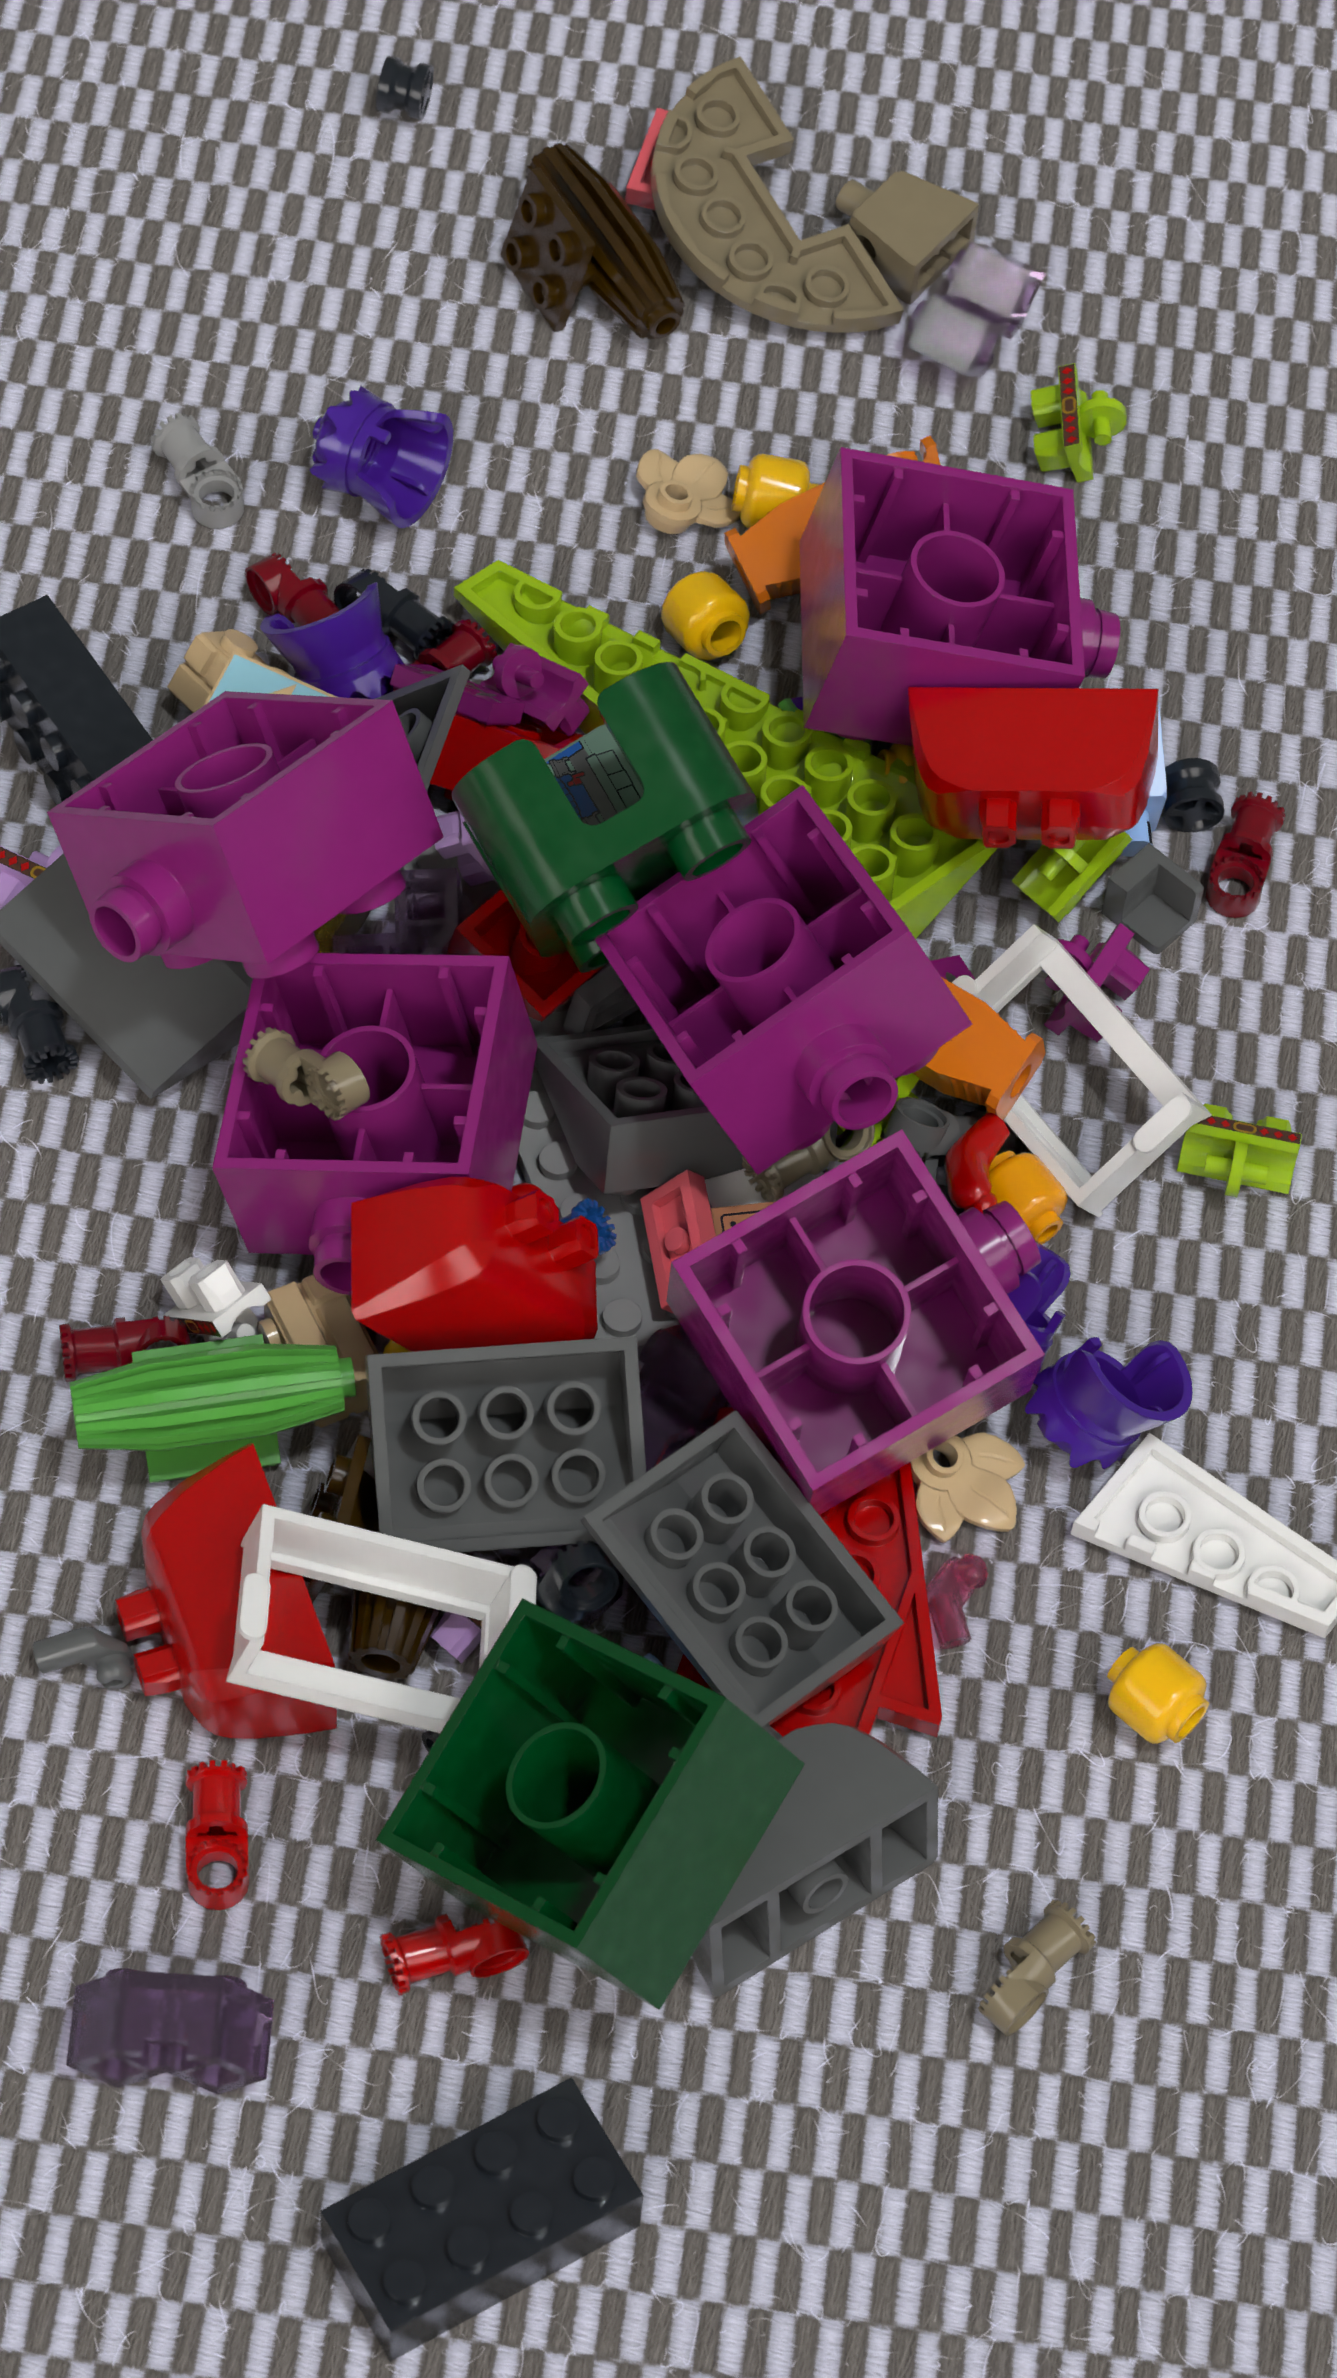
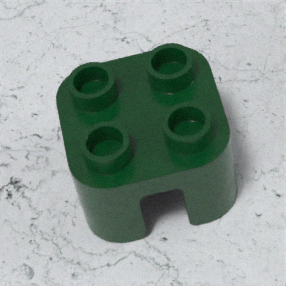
(585, 879)

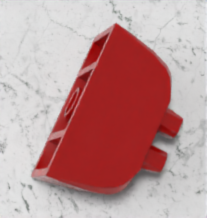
(1033, 761)
(471, 1267)
(193, 1602)

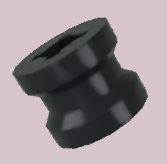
(404, 88)
(1192, 795)

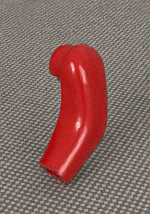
(969, 1163)

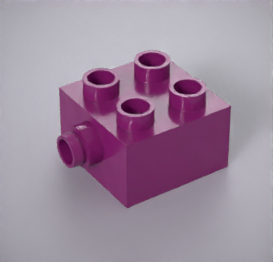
(938, 584)
(248, 830)
(785, 985)
(445, 1080)
(861, 1319)

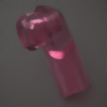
(948, 1594)

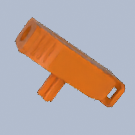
(770, 550)
(984, 1061)

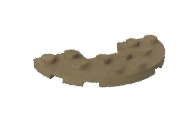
(733, 228)

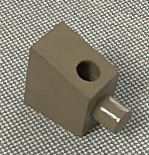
(909, 229)

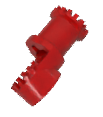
(217, 1831)
(439, 1949)

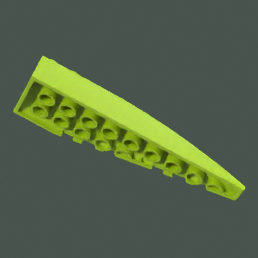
(870, 810)

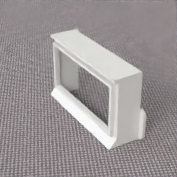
(1180, 1108)
(373, 1565)

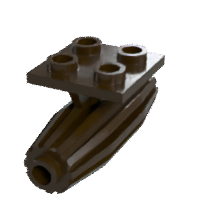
(581, 233)
(384, 1631)

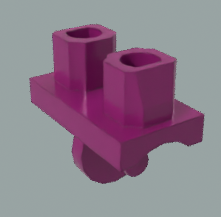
(546, 688)
(1108, 965)

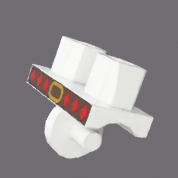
(213, 1299)

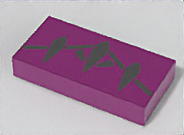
(476, 701)

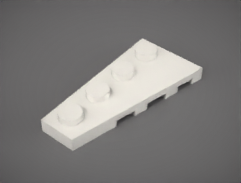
(1208, 1535)

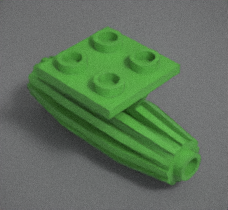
(209, 1400)

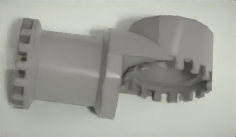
(199, 470)

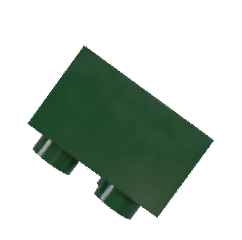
(592, 1801)

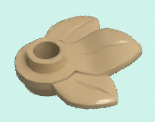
(684, 492)
(970, 1488)

